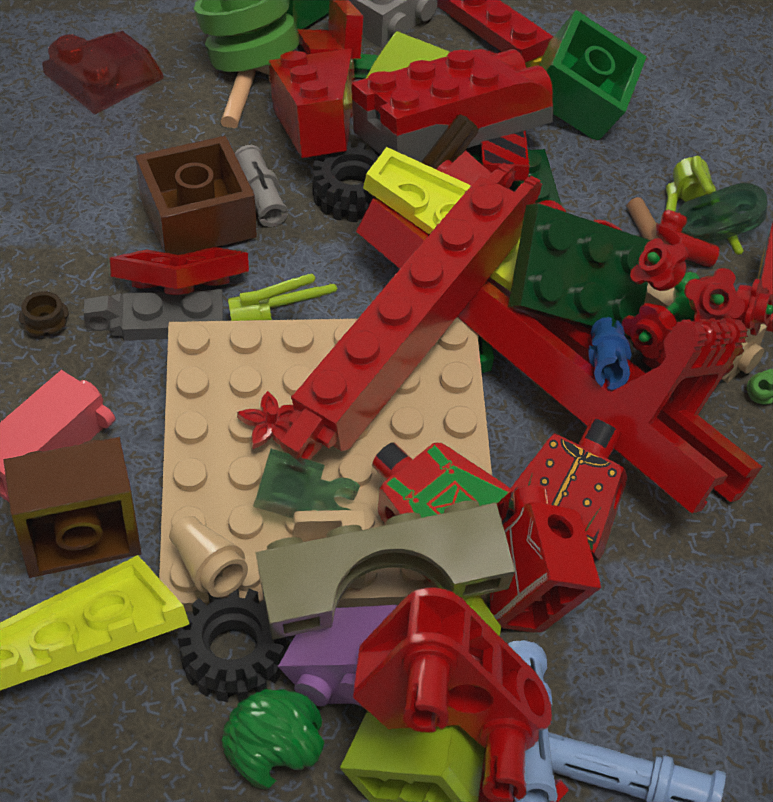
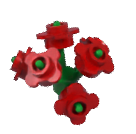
(693, 299)

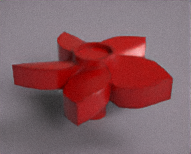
(267, 422)

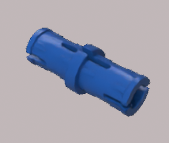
(609, 353)

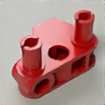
(448, 667)

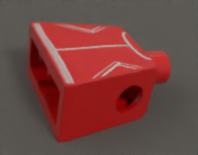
(549, 561)

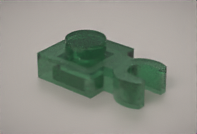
(297, 486)

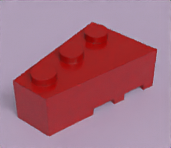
(314, 99)

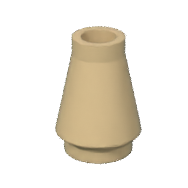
(211, 560)

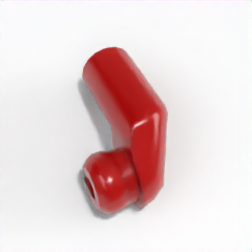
(671, 233)

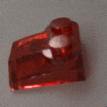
(101, 69)

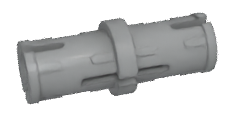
(264, 186)

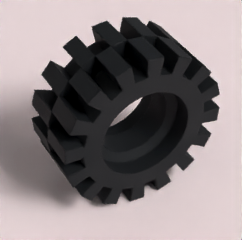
(339, 196)
(230, 675)

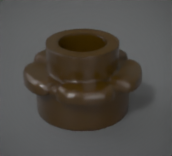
(43, 313)

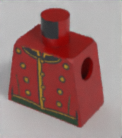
(580, 479)

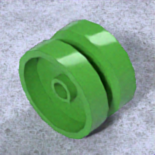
(246, 32)

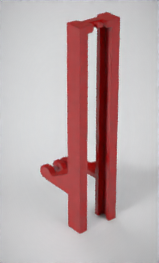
(653, 408)

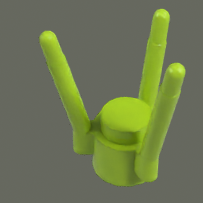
(692, 181)
(257, 304)

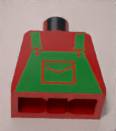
(433, 482)

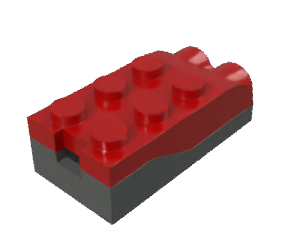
(418, 103)

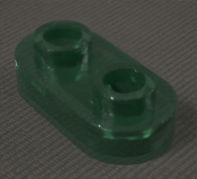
(720, 213)

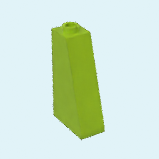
(417, 764)

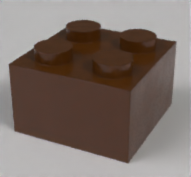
(196, 196)
(72, 506)

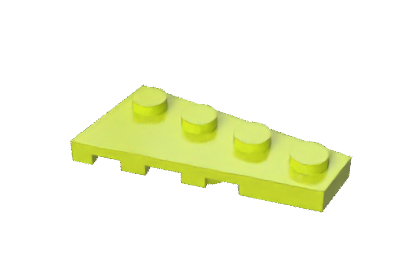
(424, 197)
(88, 621)

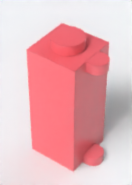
(54, 417)

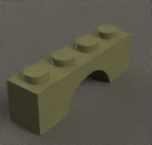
(455, 549)

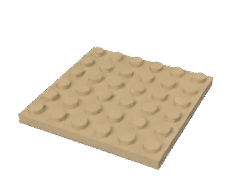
(210, 455)

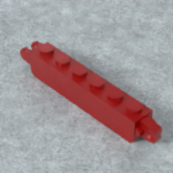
(408, 315)

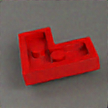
(179, 272)

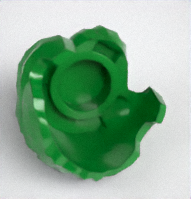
(271, 732)

